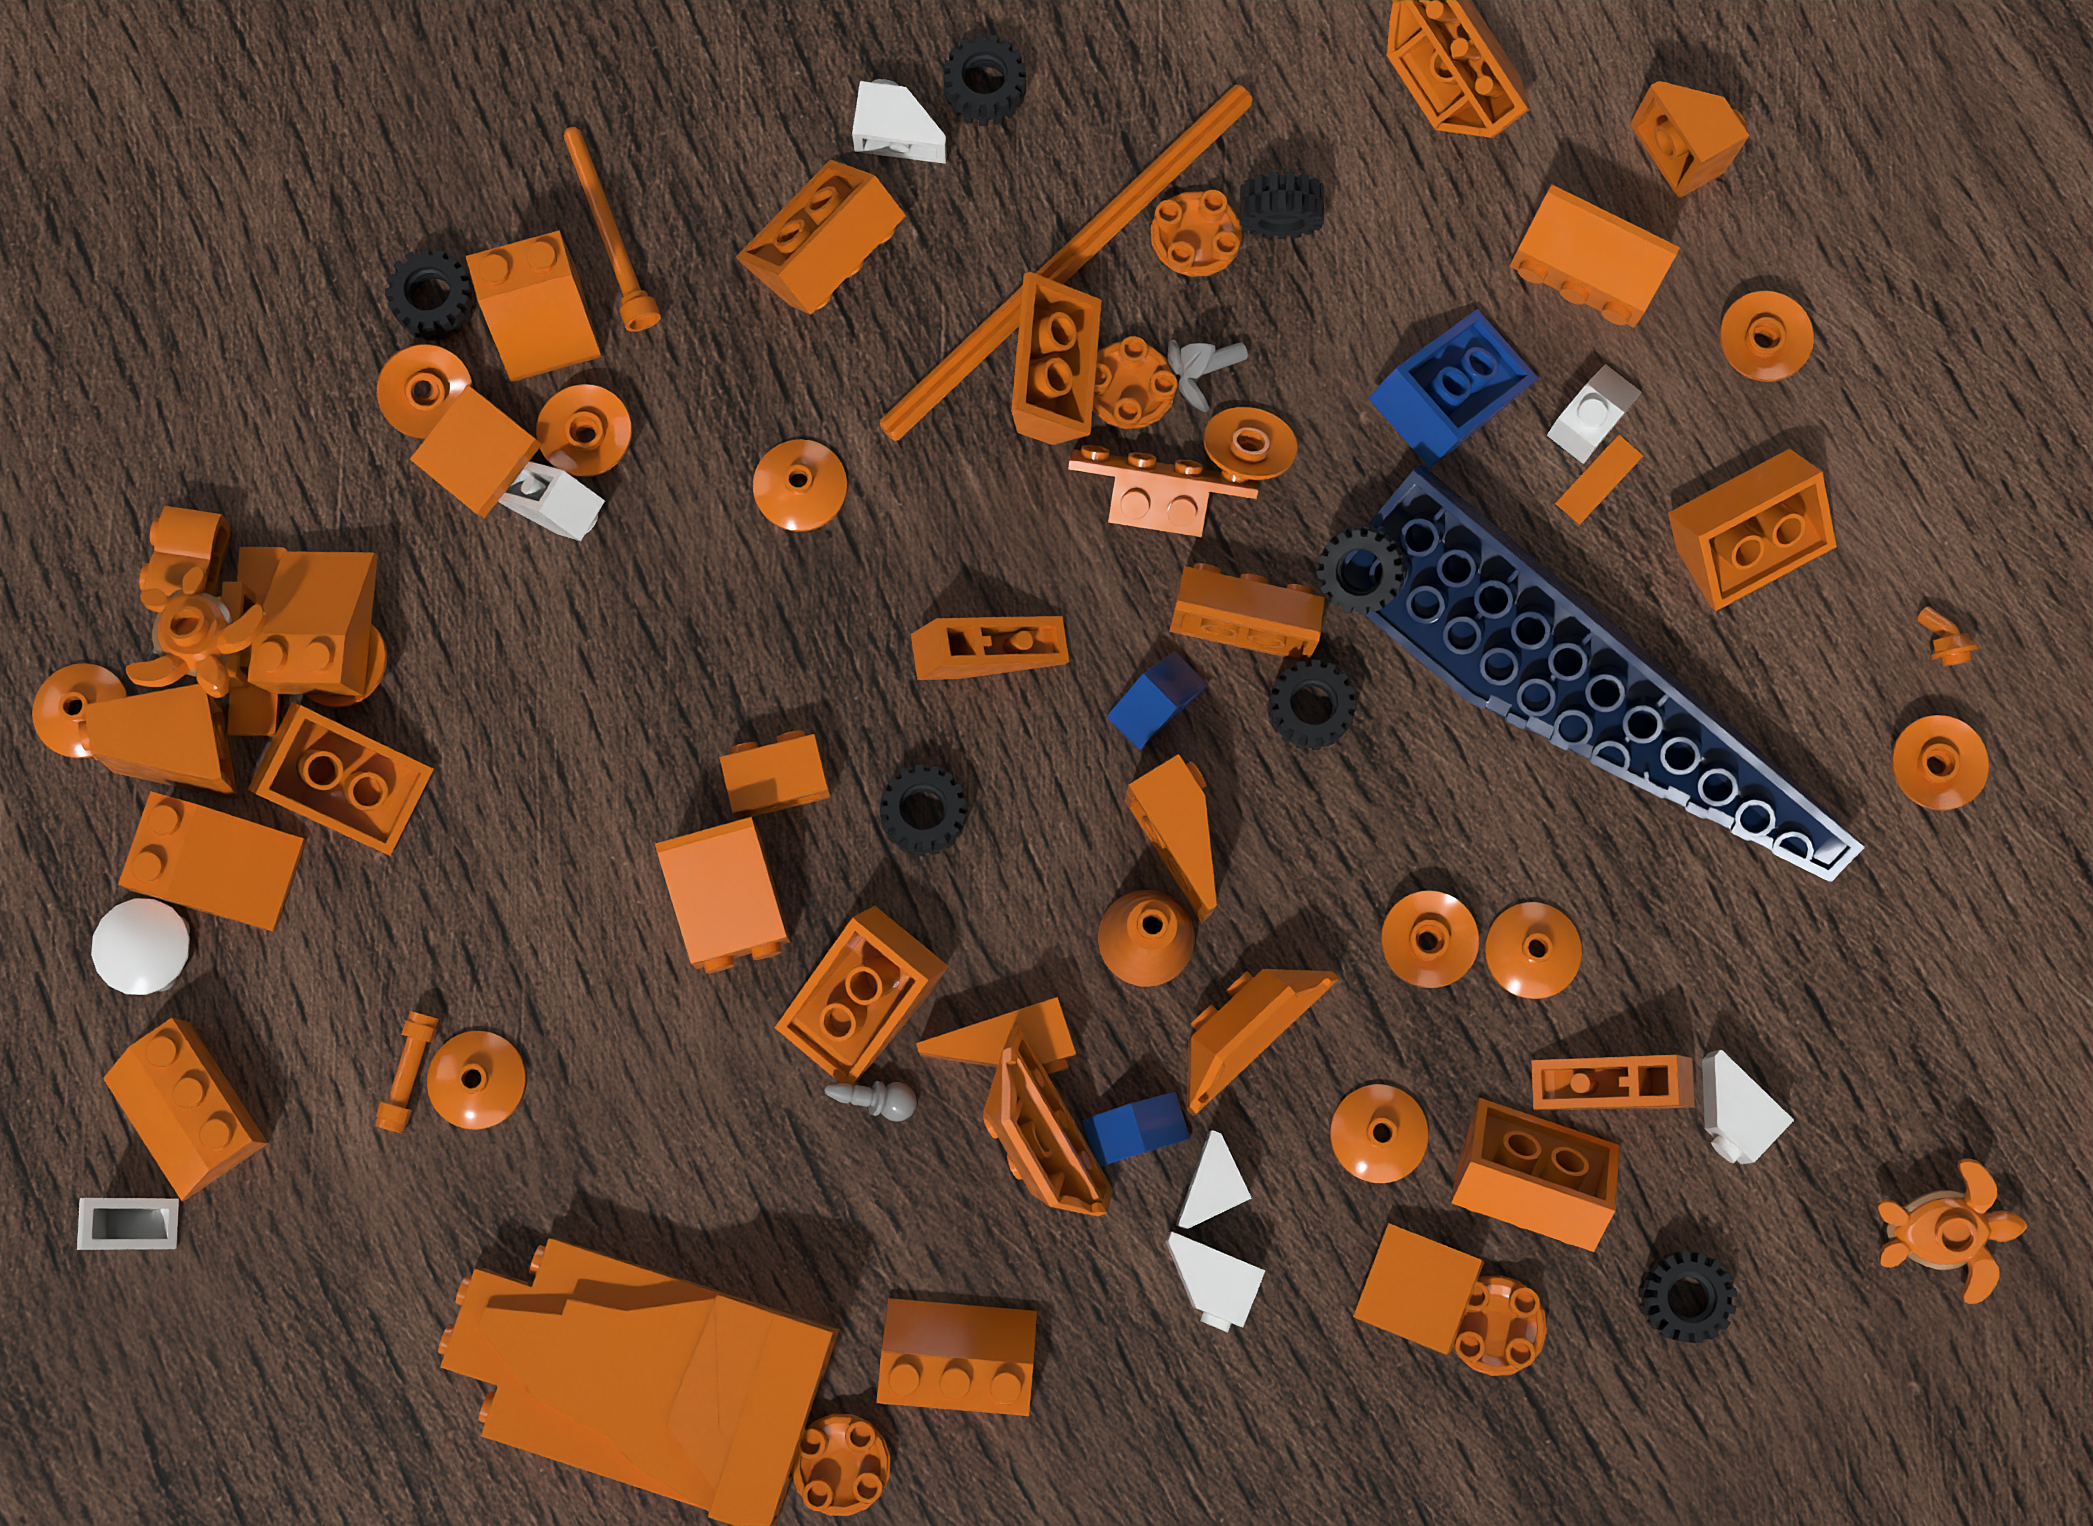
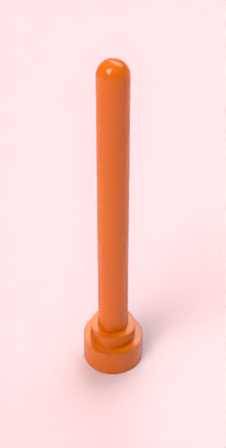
(637, 308)

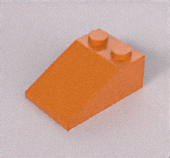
(316, 625)
(340, 779)
(1175, 820)
(211, 862)
(861, 995)

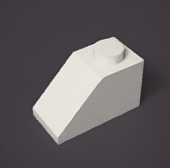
(895, 124)
(1593, 413)
(553, 500)
(1738, 1111)
(1215, 1281)

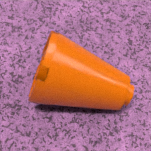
(1141, 956)

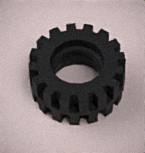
(984, 54)
(412, 275)
(1351, 597)
(1320, 676)
(923, 780)

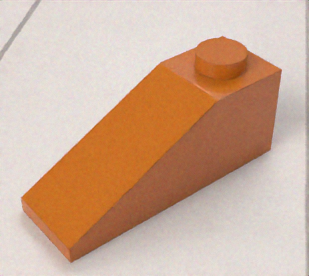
(987, 646)
(984, 1041)
(1613, 1083)

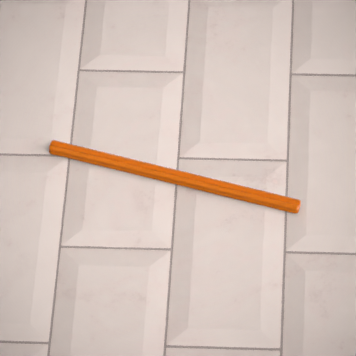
(1068, 260)

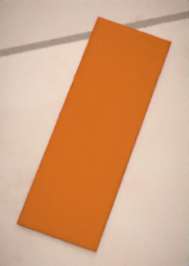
(1599, 479)

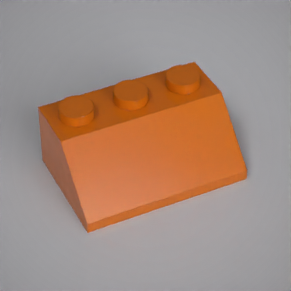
(822, 235)
(1593, 257)
(1055, 361)
(1754, 528)
(1248, 612)
(183, 1107)
(1537, 1175)
(957, 1357)

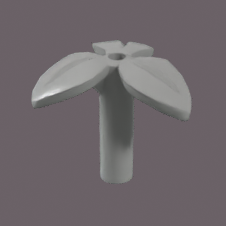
(1199, 360)

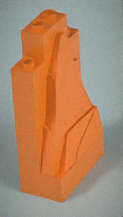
(642, 1377)

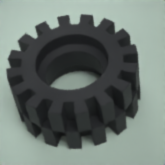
(1281, 205)
(1717, 1296)

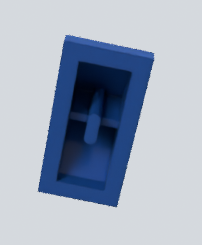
(1156, 700)
(1136, 1129)

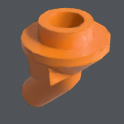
(1952, 646)

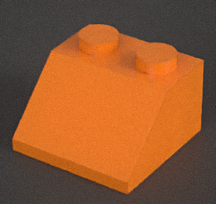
(1688, 134)

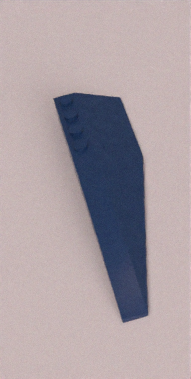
(1553, 664)

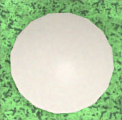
(141, 946)

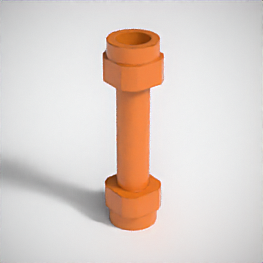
(393, 1114)

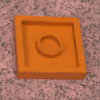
(476, 451)
(1418, 1289)

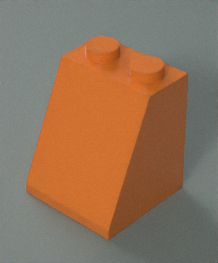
(534, 305)
(164, 738)
(723, 894)

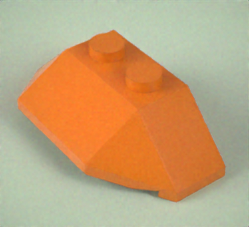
(1454, 67)
(1246, 1026)
(1041, 1134)

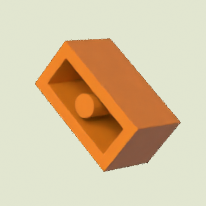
(774, 775)

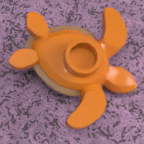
(194, 636)
(1952, 1229)

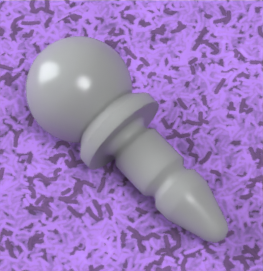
(893, 1101)

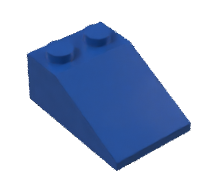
(1452, 388)

